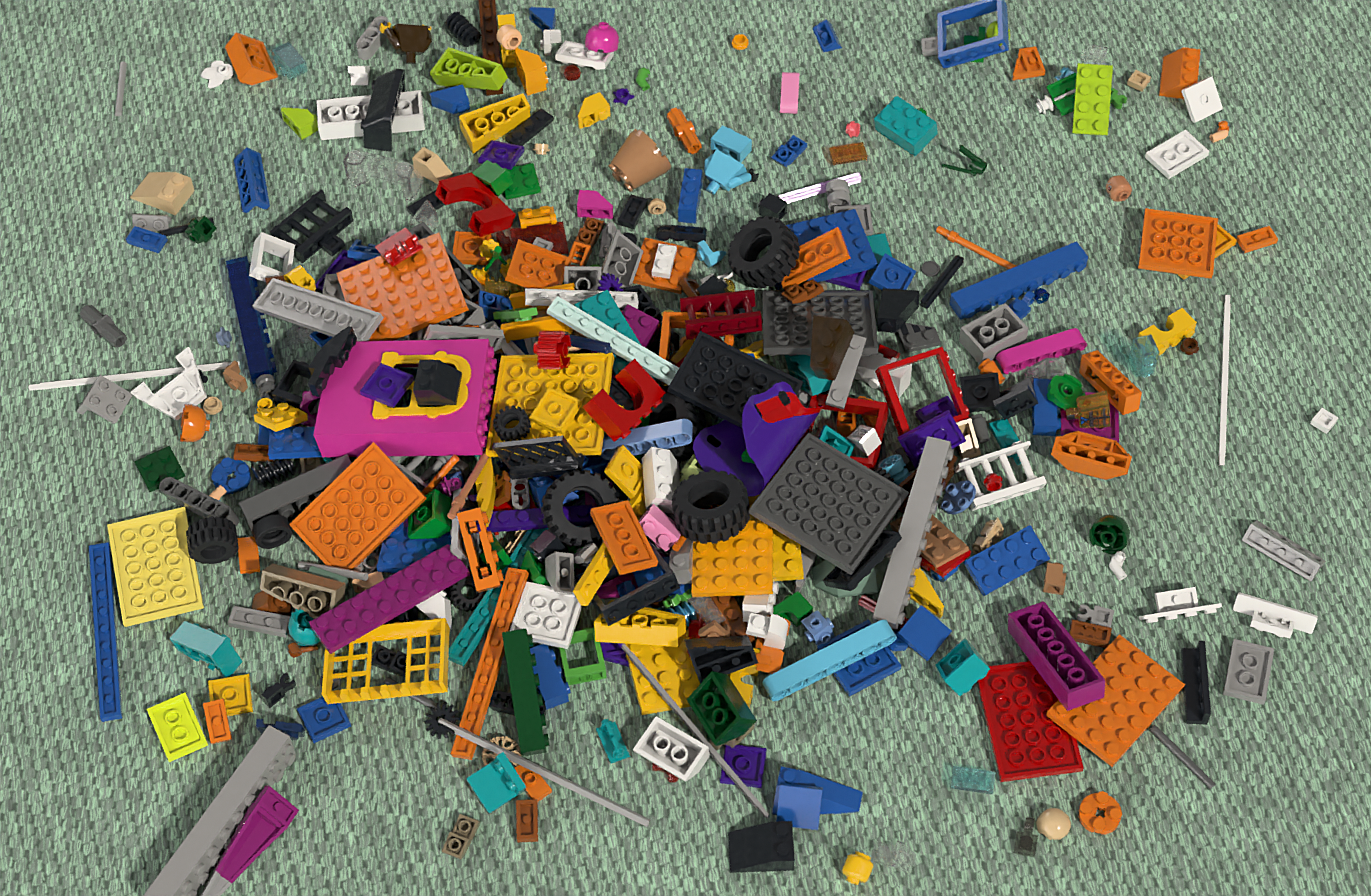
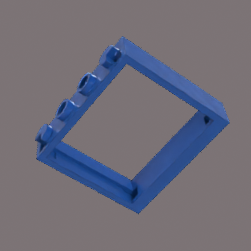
(977, 49)

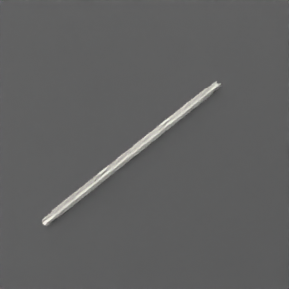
(127, 376)
(1224, 381)

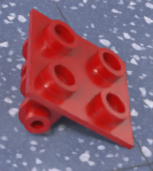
(399, 247)

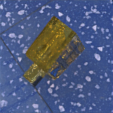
(1091, 410)

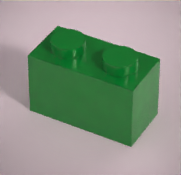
(494, 177)

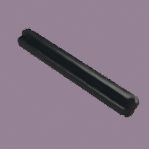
(942, 281)

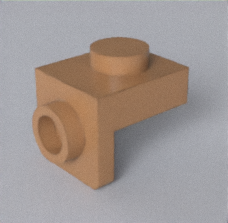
(233, 377)
(714, 629)

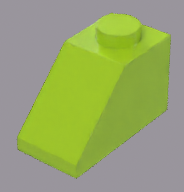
(300, 121)

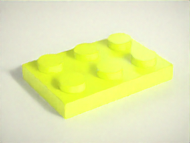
(177, 727)

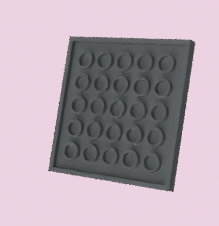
(789, 325)
(829, 503)

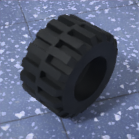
(212, 540)

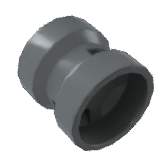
(266, 385)

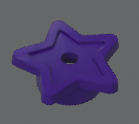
(622, 92)

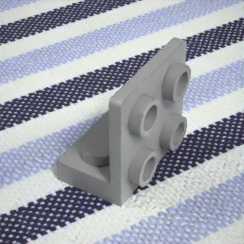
(105, 400)

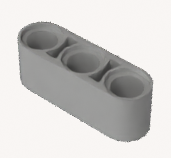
(371, 39)

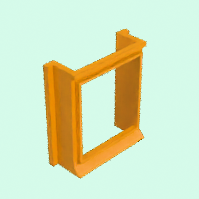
(531, 328)

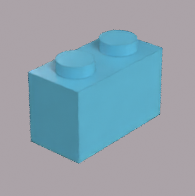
(731, 143)

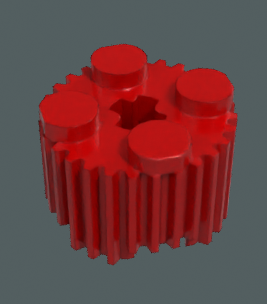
(552, 350)

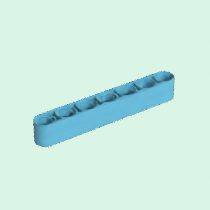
(828, 660)

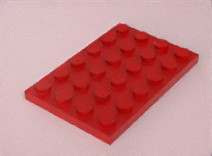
(1020, 733)

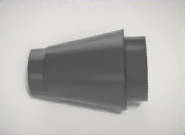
(980, 428)

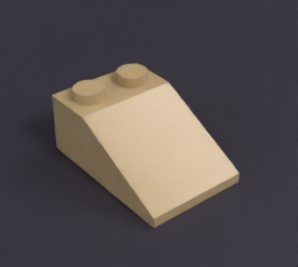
(164, 191)

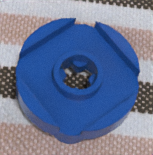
(229, 466)

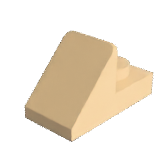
(969, 448)

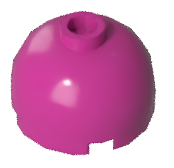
(602, 37)

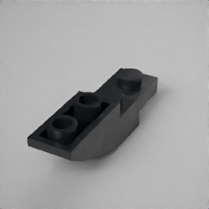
(331, 355)

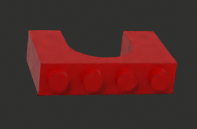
(467, 187)
(617, 420)

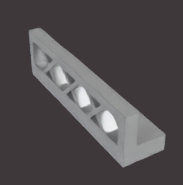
(1283, 550)

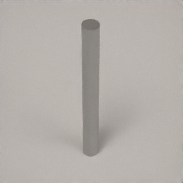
(120, 90)
(340, 571)

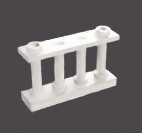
(1015, 488)

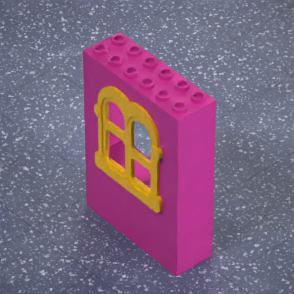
(352, 422)

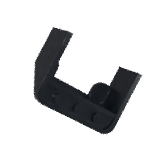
(382, 110)

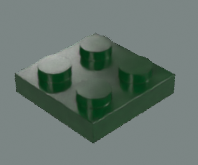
(158, 466)

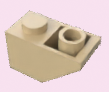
(431, 166)

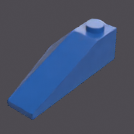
(835, 796)

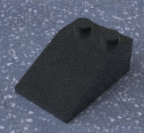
(762, 848)

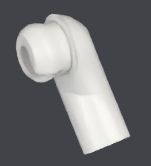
(1116, 565)

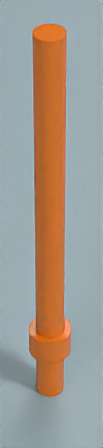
(954, 237)

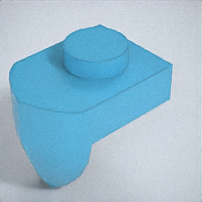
(708, 256)

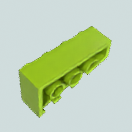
(472, 71)

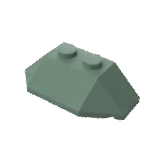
(868, 585)

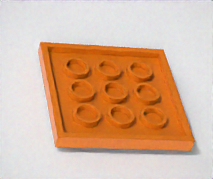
(1178, 243)

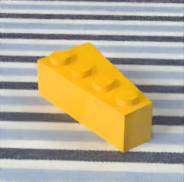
(493, 121)
(643, 628)

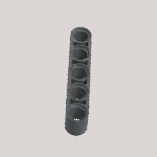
(196, 501)

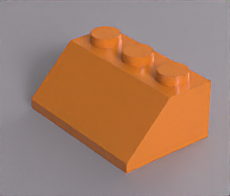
(250, 60)
(1179, 72)

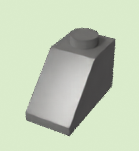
(560, 571)

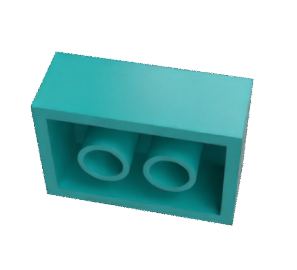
(906, 126)

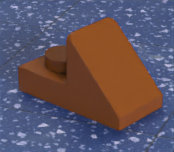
(265, 602)

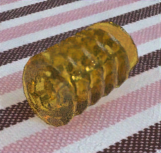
(502, 288)

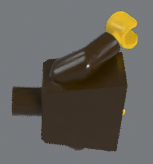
(408, 39)

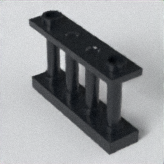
(311, 245)

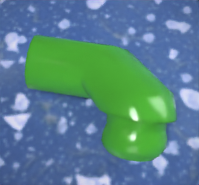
(641, 78)

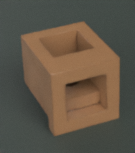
(1054, 579)

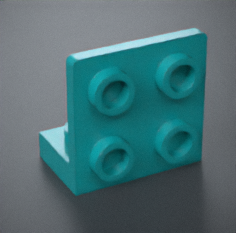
(496, 783)

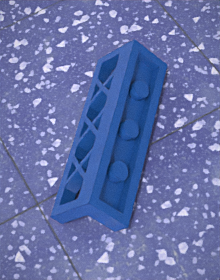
(254, 178)

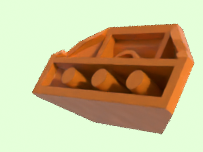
(1091, 455)

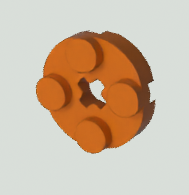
(1102, 802)

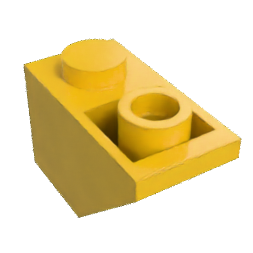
(593, 110)

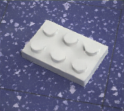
(578, 54)
(1177, 154)

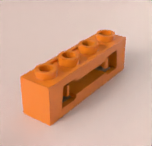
(1110, 380)
(472, 517)

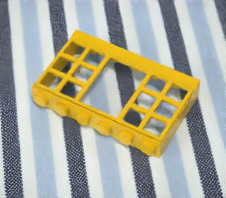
(393, 631)

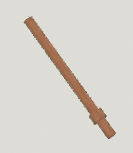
(459, 501)

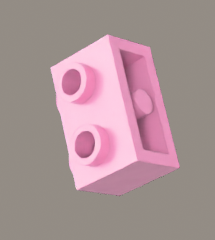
(659, 528)

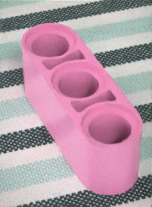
(789, 93)

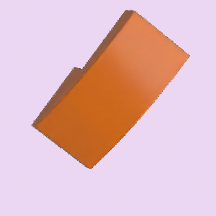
(248, 555)

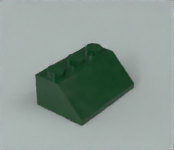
(721, 708)

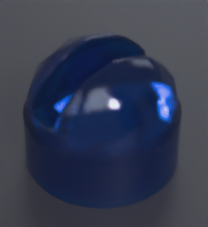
(1043, 293)

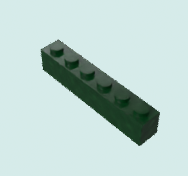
(524, 692)

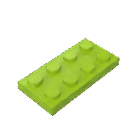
(1092, 99)

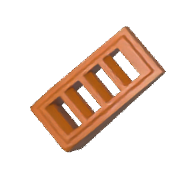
(579, 247)
(846, 429)

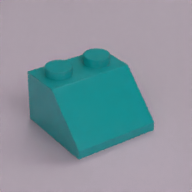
(962, 667)

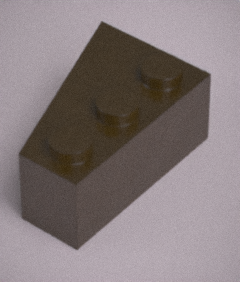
(829, 345)

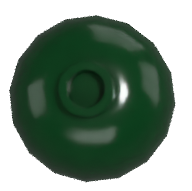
(1111, 531)

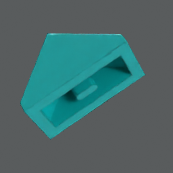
(836, 440)

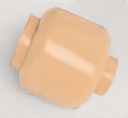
(509, 37)

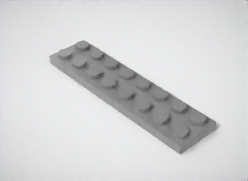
(316, 310)

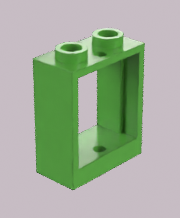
(584, 673)

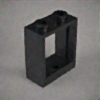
(281, 392)

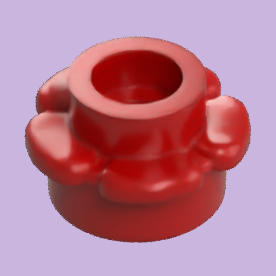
(992, 482)

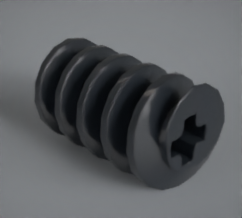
(462, 29)
(273, 471)

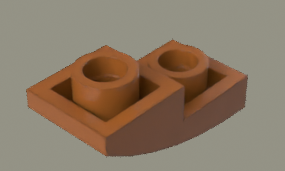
(590, 232)
(802, 293)

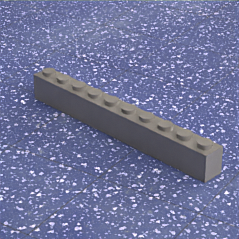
(913, 530)

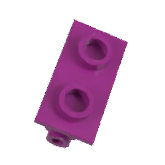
(448, 486)

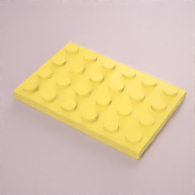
(154, 567)

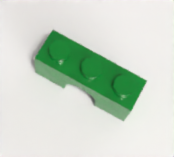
(793, 608)

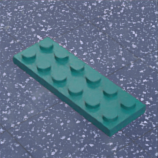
(606, 310)

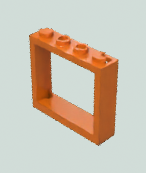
(677, 320)

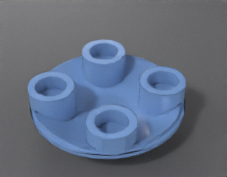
(958, 497)

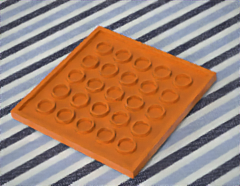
(409, 294)

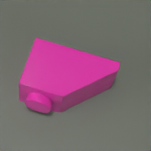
(593, 205)

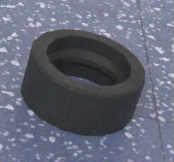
(269, 524)

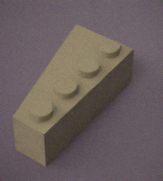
(302, 590)

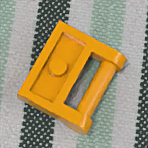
(539, 216)

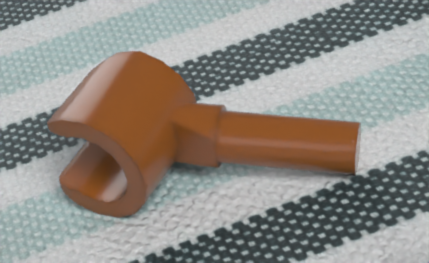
(295, 651)

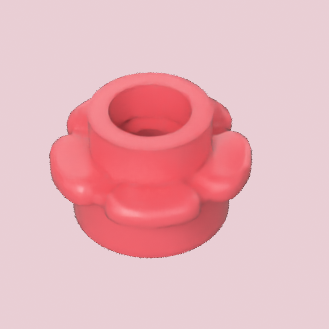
(853, 129)

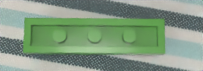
(516, 314)

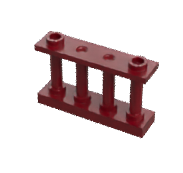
(725, 324)

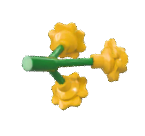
(490, 250)

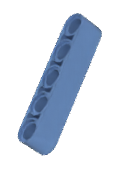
(660, 435)

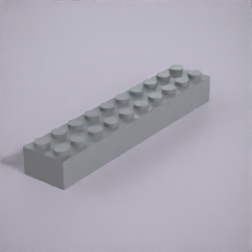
(214, 830)

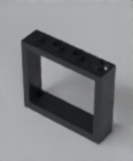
(639, 597)

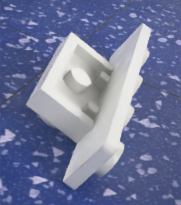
(1178, 602)
(1273, 616)

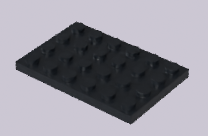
(725, 378)

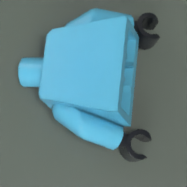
(726, 172)

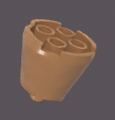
(638, 161)

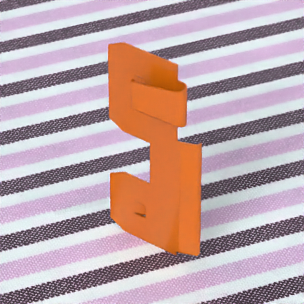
(769, 658)

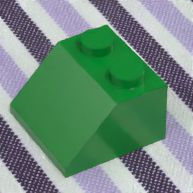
(431, 517)

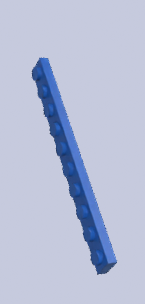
(105, 632)

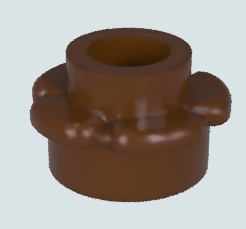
(1189, 342)

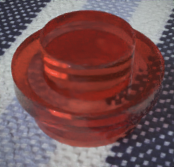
(572, 73)

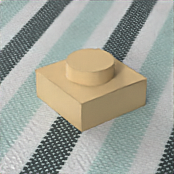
(1138, 80)

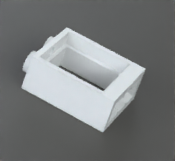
(273, 246)

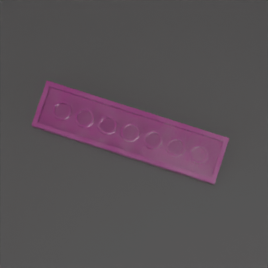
(388, 599)

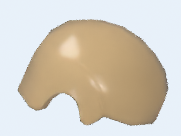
(1053, 823)

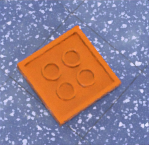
(536, 266)
(681, 267)

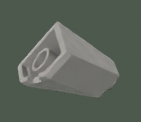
(583, 277)

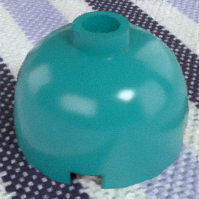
(300, 628)

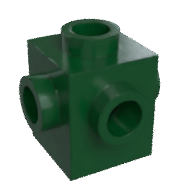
(200, 229)

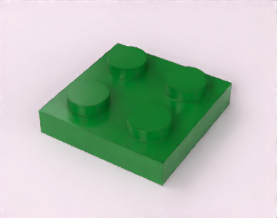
(524, 182)

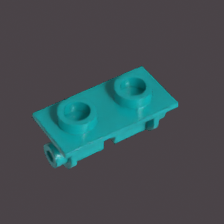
(612, 741)

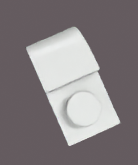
(771, 628)

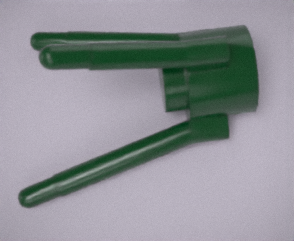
(977, 164)

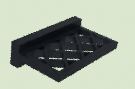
(537, 464)

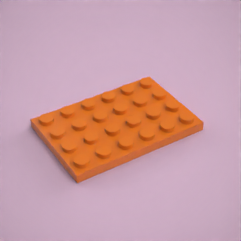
(358, 510)
(1133, 698)

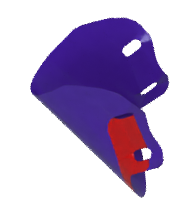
(765, 438)

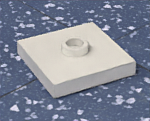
(1202, 99)

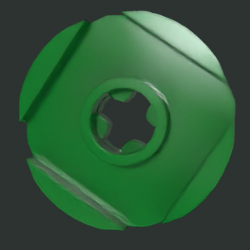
(1059, 397)

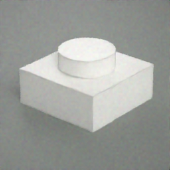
(1324, 420)

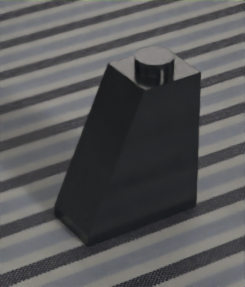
(896, 308)

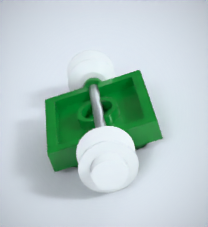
(1062, 96)

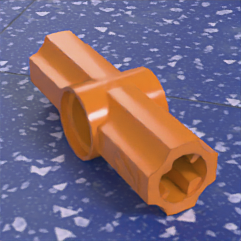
(684, 130)

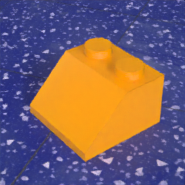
(531, 71)

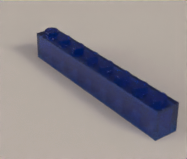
(250, 320)

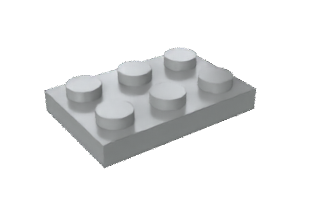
(1248, 671)

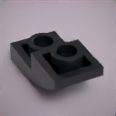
(391, 661)

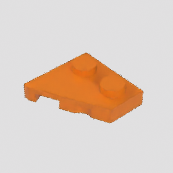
(1028, 64)

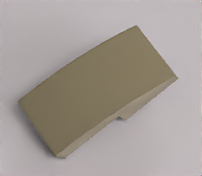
(461, 836)

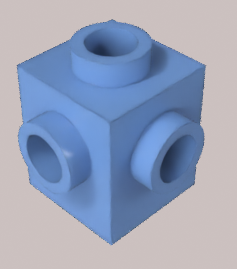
(818, 628)

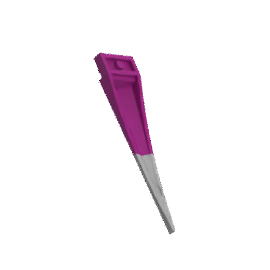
(258, 829)

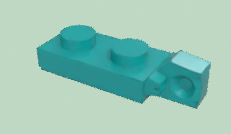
(1004, 436)

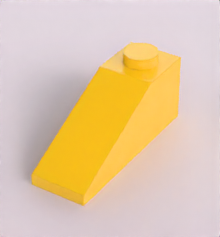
(925, 595)

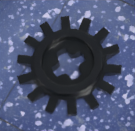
(439, 712)

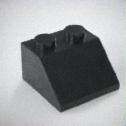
(436, 383)

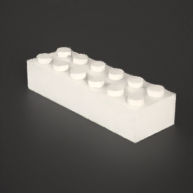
(343, 116)

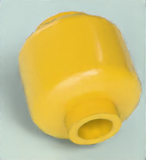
(857, 868)

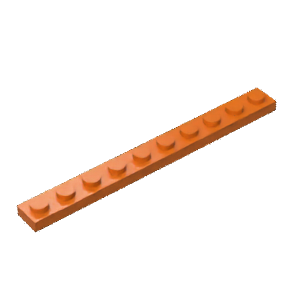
(490, 662)

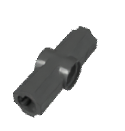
(103, 326)

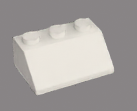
(660, 478)
(672, 749)

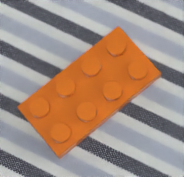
(818, 257)
(624, 537)

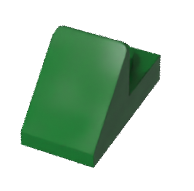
(535, 569)

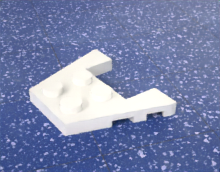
(184, 389)

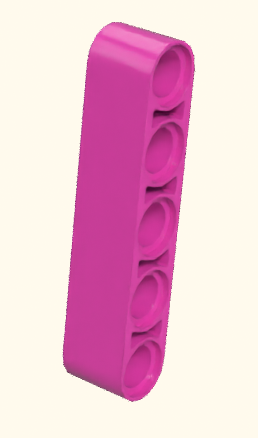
(1030, 353)

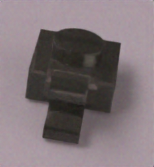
(1026, 841)

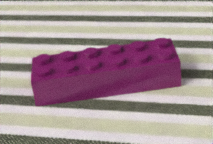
(1056, 656)

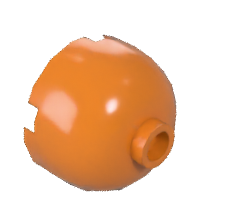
(193, 423)

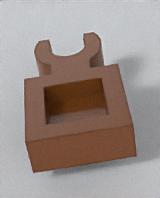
(503, 489)

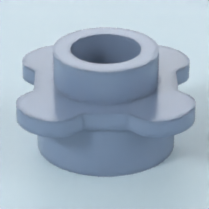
(224, 337)

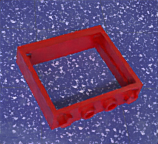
(892, 398)
(863, 407)

